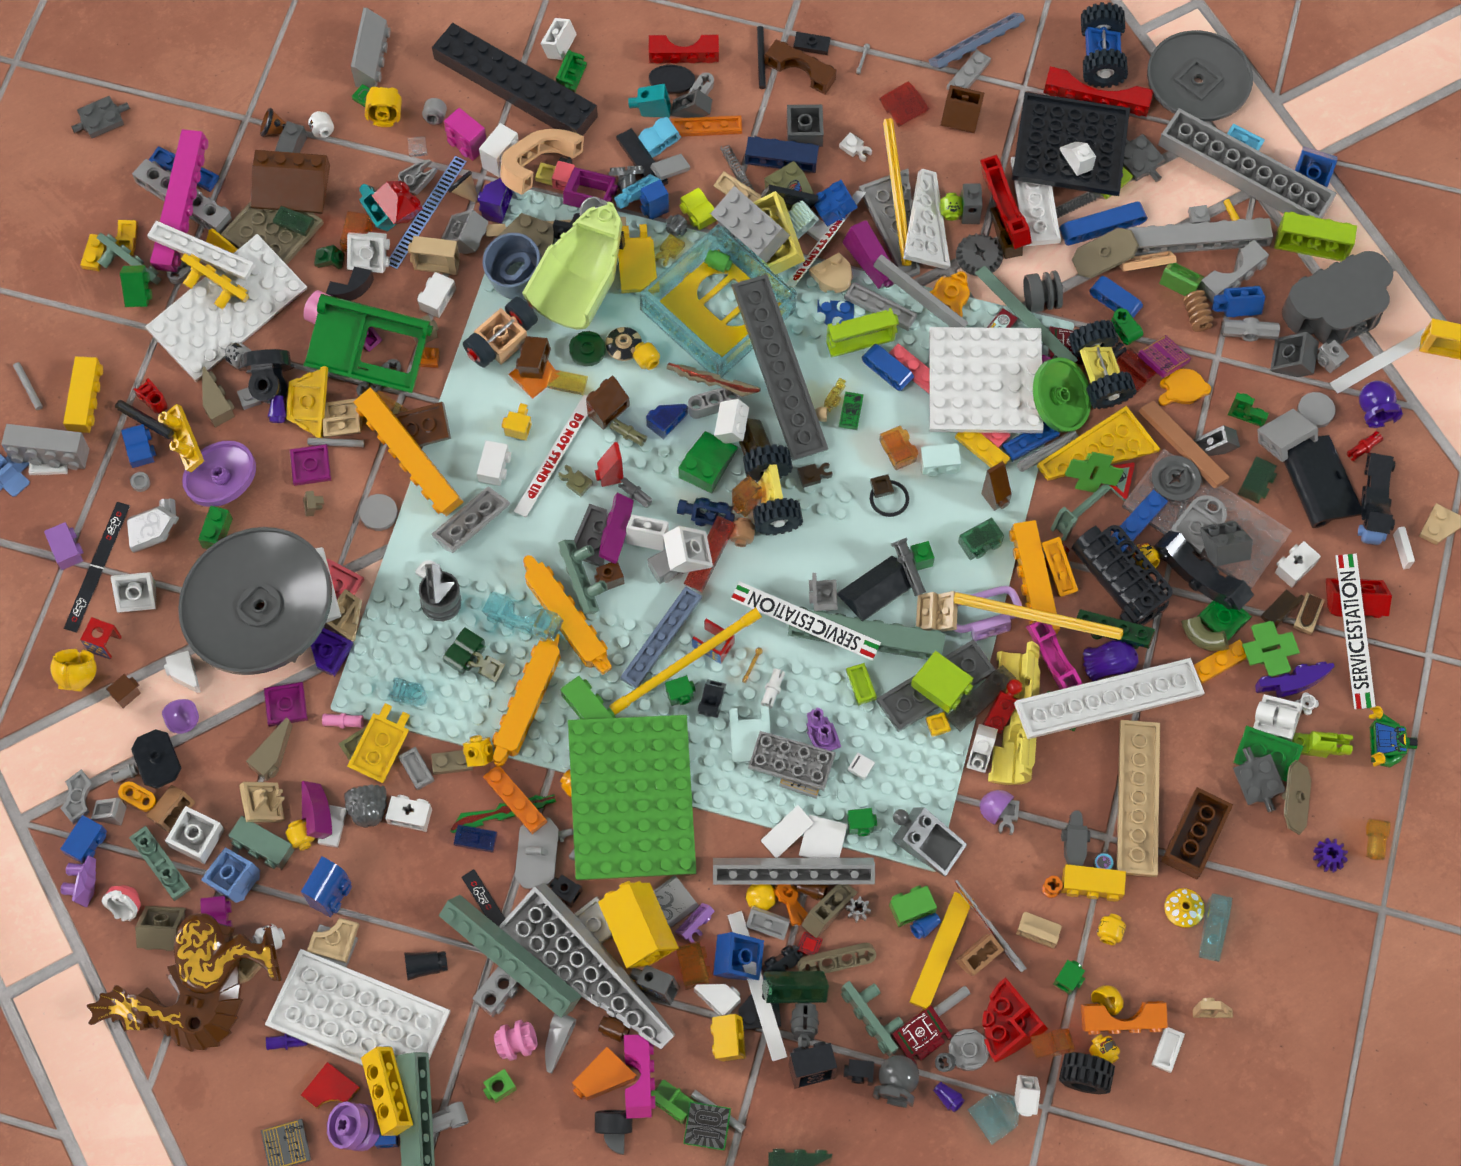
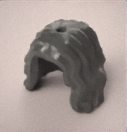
(366, 804)

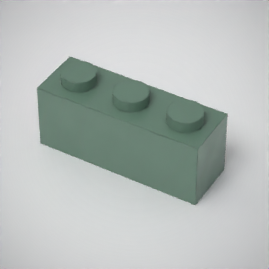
(261, 843)

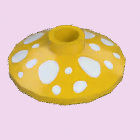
(1177, 914)

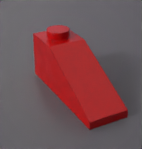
(610, 467)

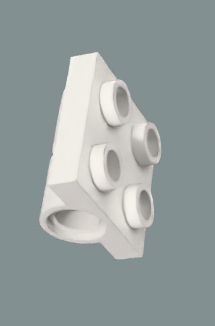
(1277, 716)

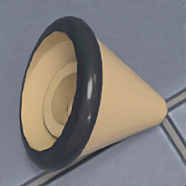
(465, 187)

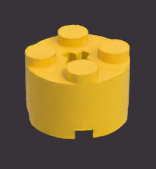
(383, 106)

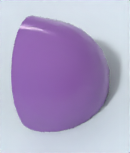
(180, 716)
(994, 804)

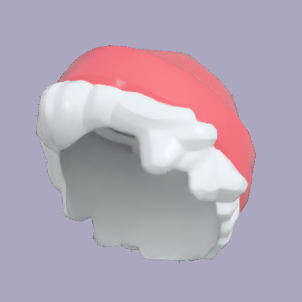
(122, 902)

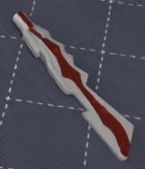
(1007, 949)

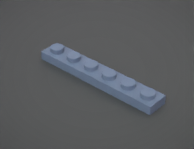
(980, 38)
(661, 637)

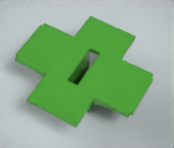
(1095, 464)
(1265, 649)

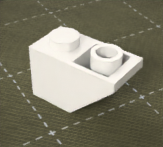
(982, 748)

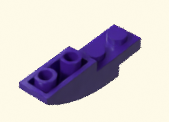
(1300, 680)

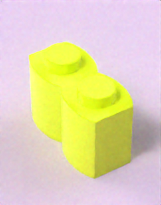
(697, 208)

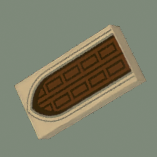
(1308, 613)

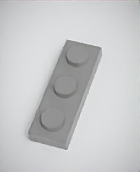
(970, 71)

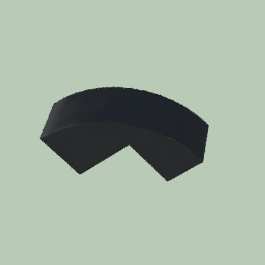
(359, 283)

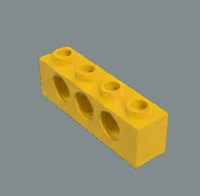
(386, 1091)

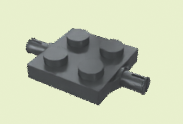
(100, 117)
(1142, 158)
(1259, 779)

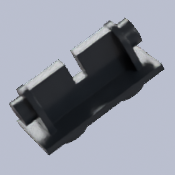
(788, 956)

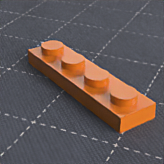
(515, 799)

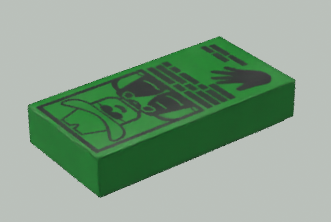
(851, 410)

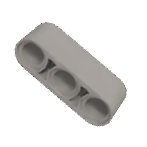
(706, 407)

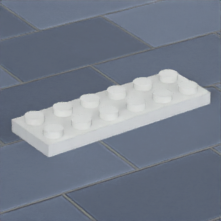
(1039, 210)

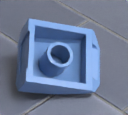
(231, 875)

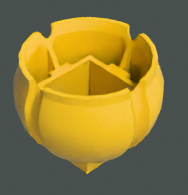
(73, 669)

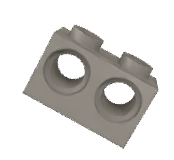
(491, 989)

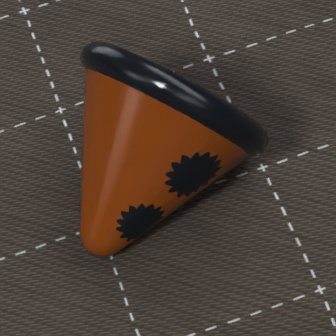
(271, 124)

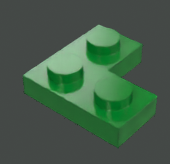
(1243, 410)

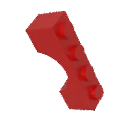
(702, 51)

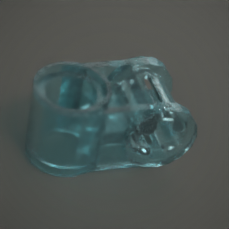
(404, 690)

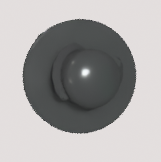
(625, 177)

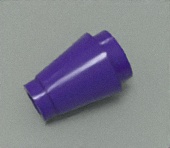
(277, 410)
(949, 1097)

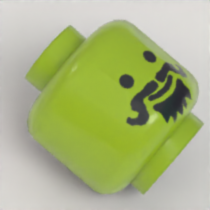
(951, 206)

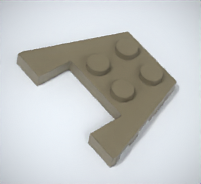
(536, 229)

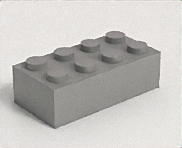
(750, 224)
(45, 446)

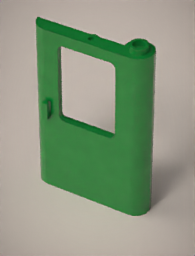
(341, 336)

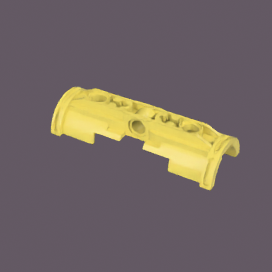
(1015, 759)

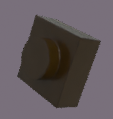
(881, 486)

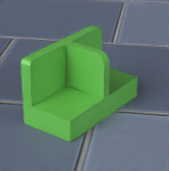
(672, 1101)

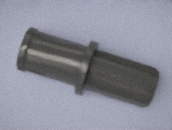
(635, 492)

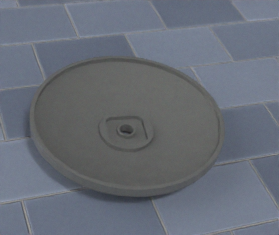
(238, 574)

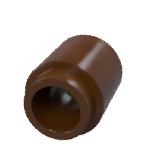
(613, 1028)

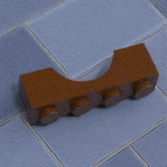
(784, 56)

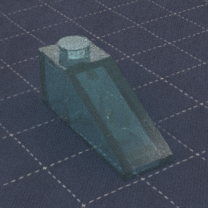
(1215, 926)

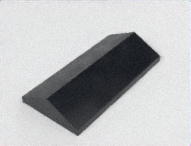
(876, 588)

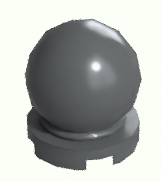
(897, 1079)

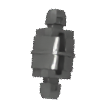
(804, 1023)

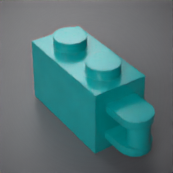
(375, 212)

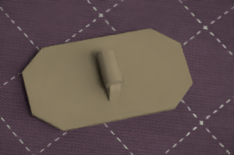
(1105, 252)
(1297, 797)

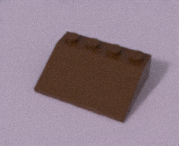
(289, 181)

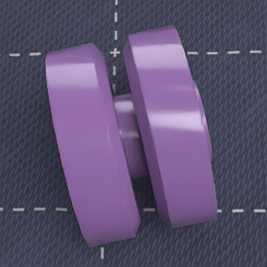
(353, 1126)

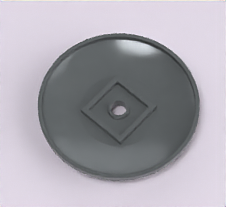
(1206, 56)

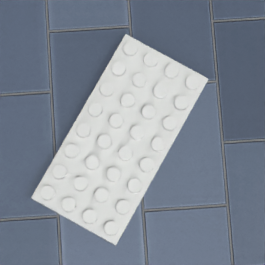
(199, 331)
(352, 1011)

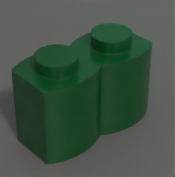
(462, 649)

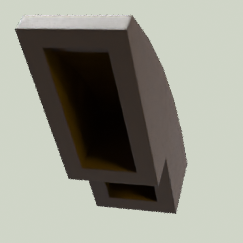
(1003, 237)

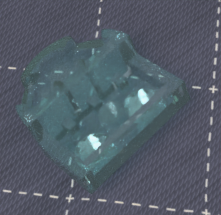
(995, 1116)

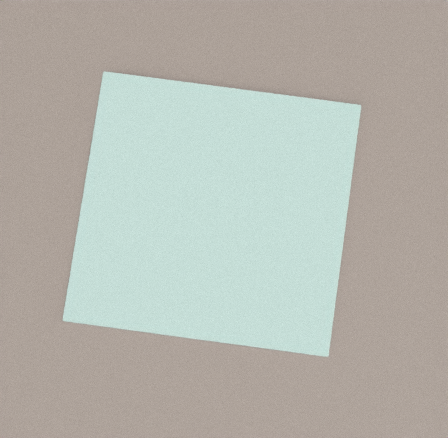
(836, 541)

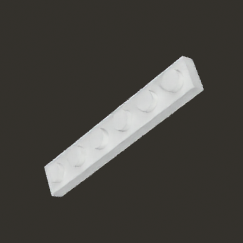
(206, 252)

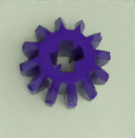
(1327, 860)

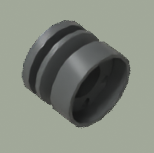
(1047, 291)
(444, 609)

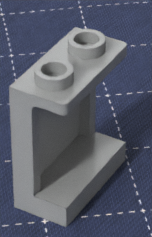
(1286, 433)

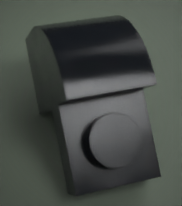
(712, 698)

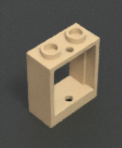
(434, 255)

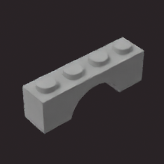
(1250, 259)

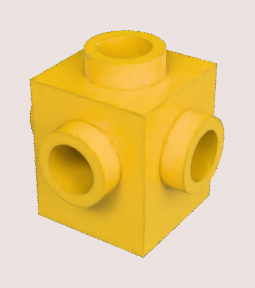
(478, 751)

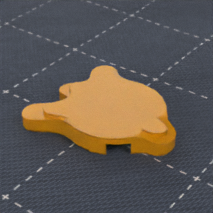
(953, 291)
(1183, 387)

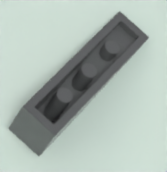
(291, 138)

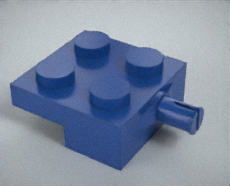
(835, 203)

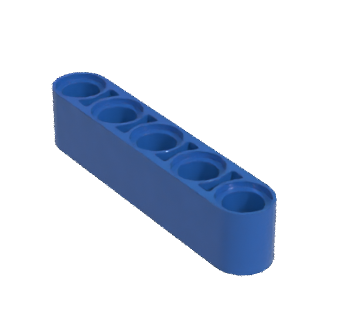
(1102, 223)

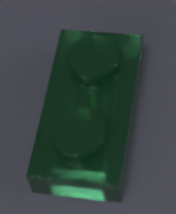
(293, 221)

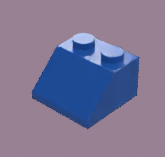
(1316, 165)
(728, 955)

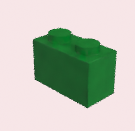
(135, 286)
(215, 526)

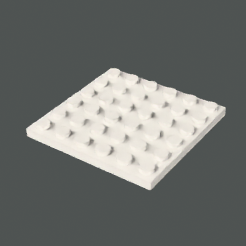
(984, 379)

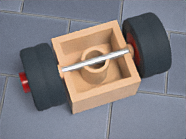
(501, 333)

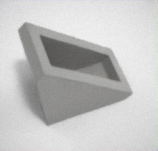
(109, 811)

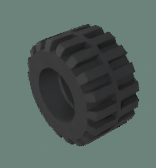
(1087, 1073)

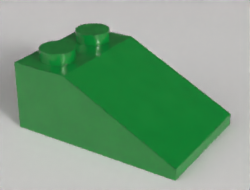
(706, 462)

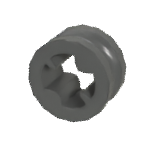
(950, 1060)

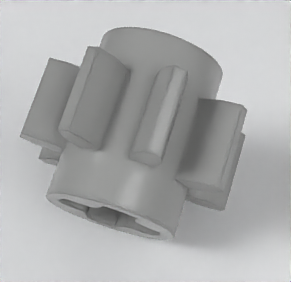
(859, 904)

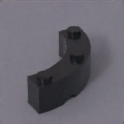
(1375, 495)
(1201, 574)

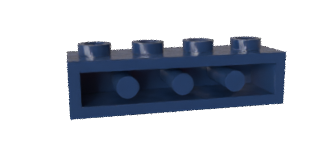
(780, 153)

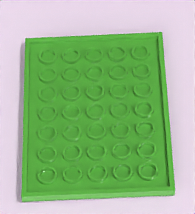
(631, 797)

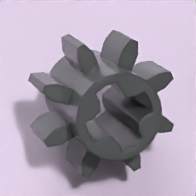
(676, 225)

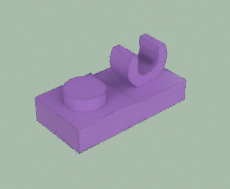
(696, 919)

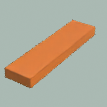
(708, 125)

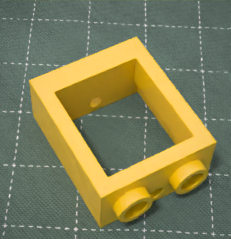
(1442, 339)

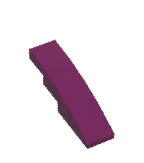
(615, 530)

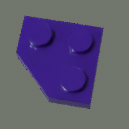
(330, 651)

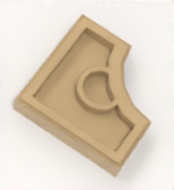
(335, 942)

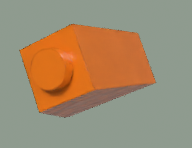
(603, 1076)

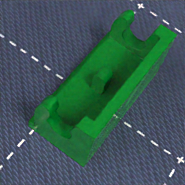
(571, 70)

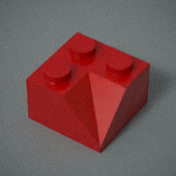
(397, 201)

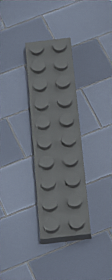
(779, 367)

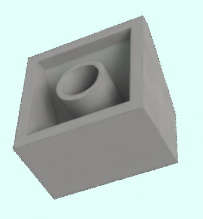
(467, 230)

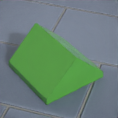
(1180, 279)

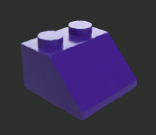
(494, 201)

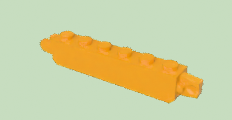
(574, 628)
(526, 700)

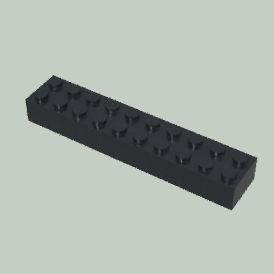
(514, 81)

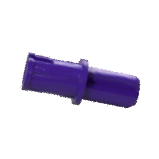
(283, 1042)

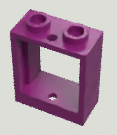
(588, 179)

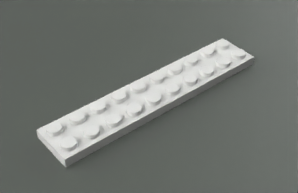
(1108, 698)

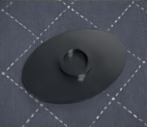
(675, 77)

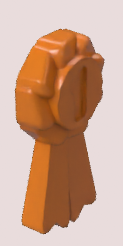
(788, 894)

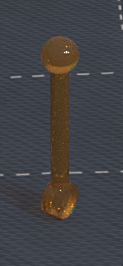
(758, 651)

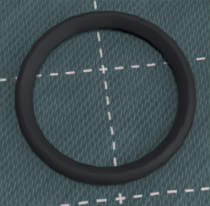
(895, 513)

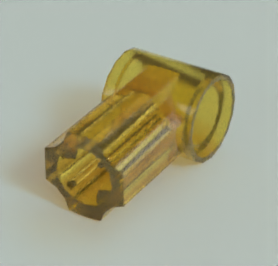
(1377, 833)

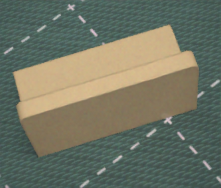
(1039, 930)

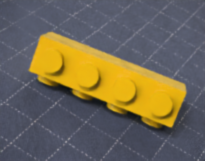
(83, 394)

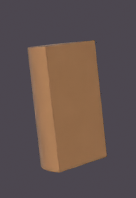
(169, 808)
(979, 954)

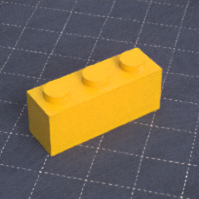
(1093, 882)

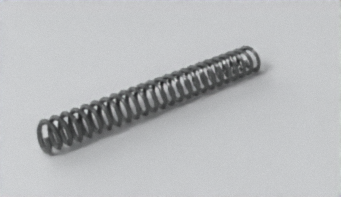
(1063, 211)

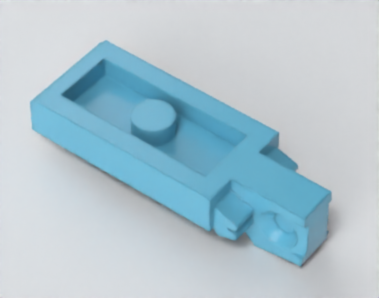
(633, 191)

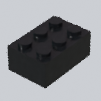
(812, 1064)

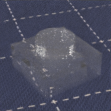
(417, 146)

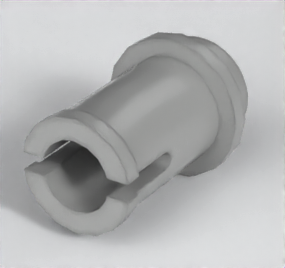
(124, 773)

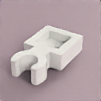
(853, 145)

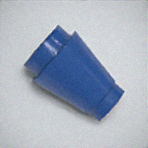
(925, 925)

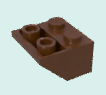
(962, 109)
(607, 402)

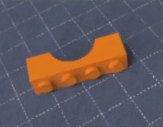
(1150, 1016)

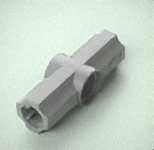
(1250, 329)

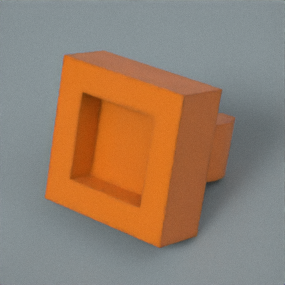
(430, 357)

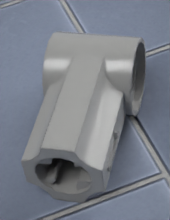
(452, 1117)

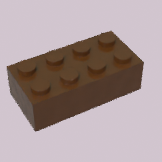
(1197, 833)

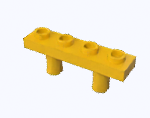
(223, 281)
(183, 437)

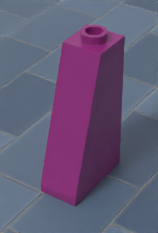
(866, 250)

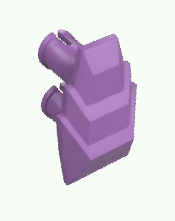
(821, 731)
(85, 883)

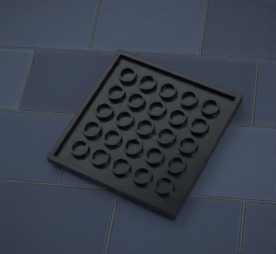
(1058, 121)

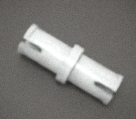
(773, 688)

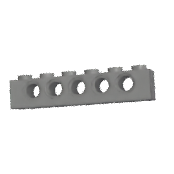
(145, 177)

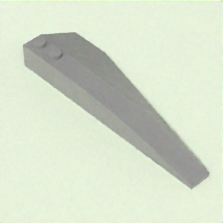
(575, 955)

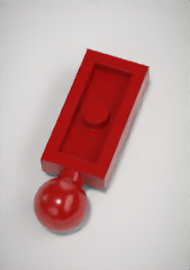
(1003, 706)

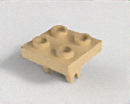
(262, 801)

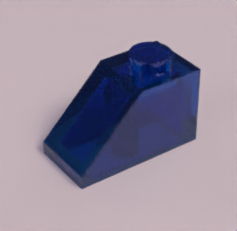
(666, 418)

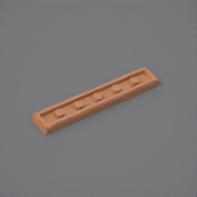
(1184, 444)

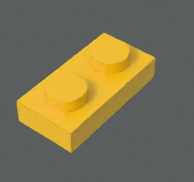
(92, 253)

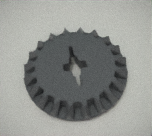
(971, 262)
(1174, 466)

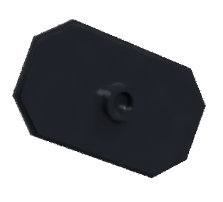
(156, 759)

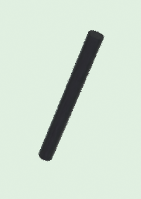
(761, 57)

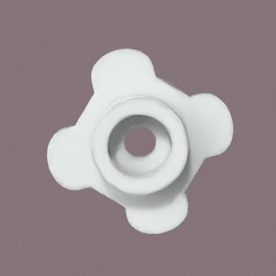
(1313, 703)

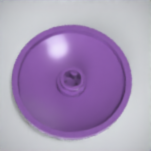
(222, 476)

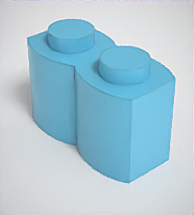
(659, 136)

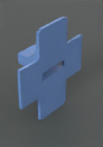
(11, 477)

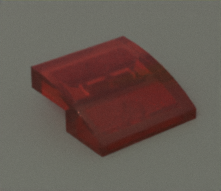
(904, 103)
(1139, 369)

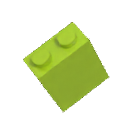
(942, 682)

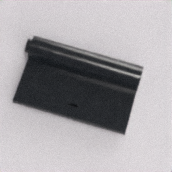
(1321, 481)

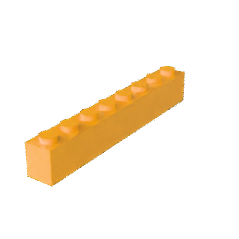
(408, 452)

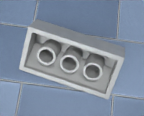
(370, 49)

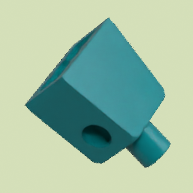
(652, 101)

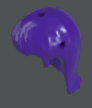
(1110, 659)

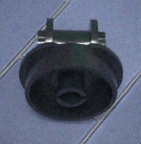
(266, 373)

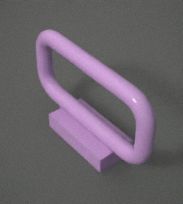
(993, 625)

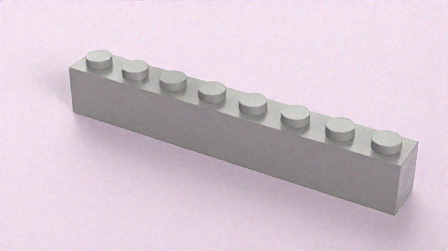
(1202, 236)
(793, 871)

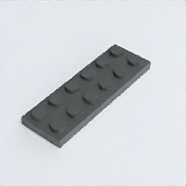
(906, 705)

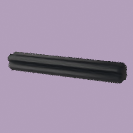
(144, 419)

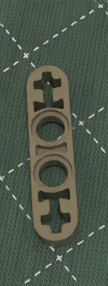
(836, 956)

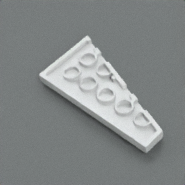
(926, 230)

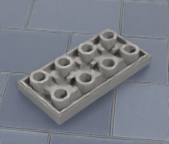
(792, 760)

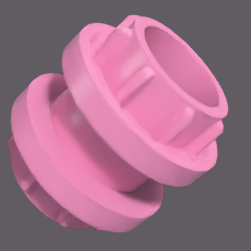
(515, 1040)

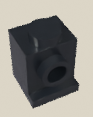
(571, 894)
(859, 1071)

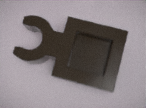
(812, 475)

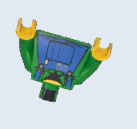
(1388, 740)

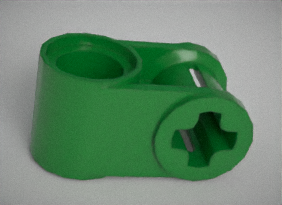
(1126, 326)

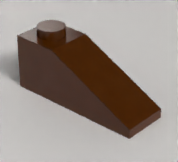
(996, 487)

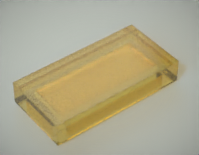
(567, 382)

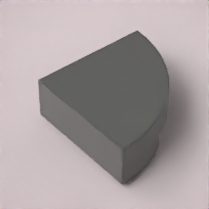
(615, 1142)

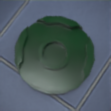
(587, 348)

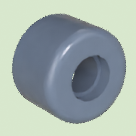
(505, 252)

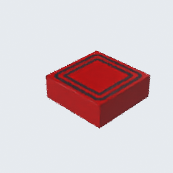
(809, 944)

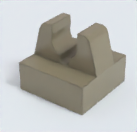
(312, 503)

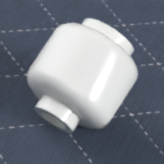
(321, 124)
(278, 935)

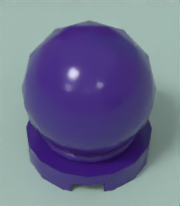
(1379, 404)

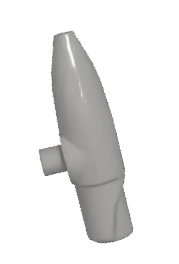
(564, 833)

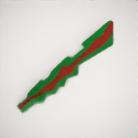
(502, 812)

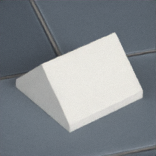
(134, 592)

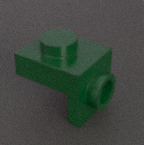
(329, 256)

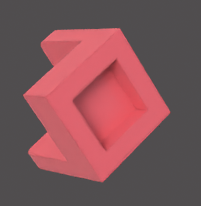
(561, 175)

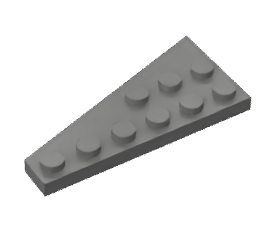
(881, 207)

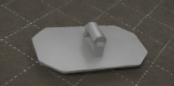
(537, 855)

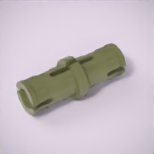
(628, 432)

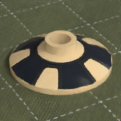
(618, 349)

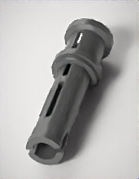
(905, 557)

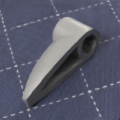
(557, 1039)

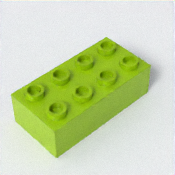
(1315, 236)

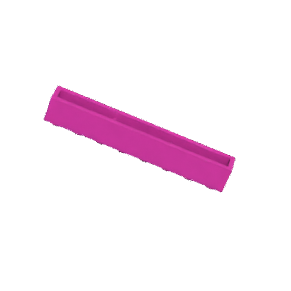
(180, 194)

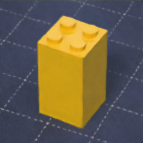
(637, 924)

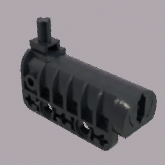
(1122, 578)

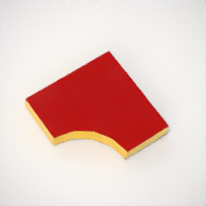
(329, 1086)

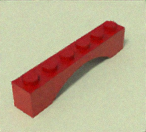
(1064, 85)
(1011, 216)

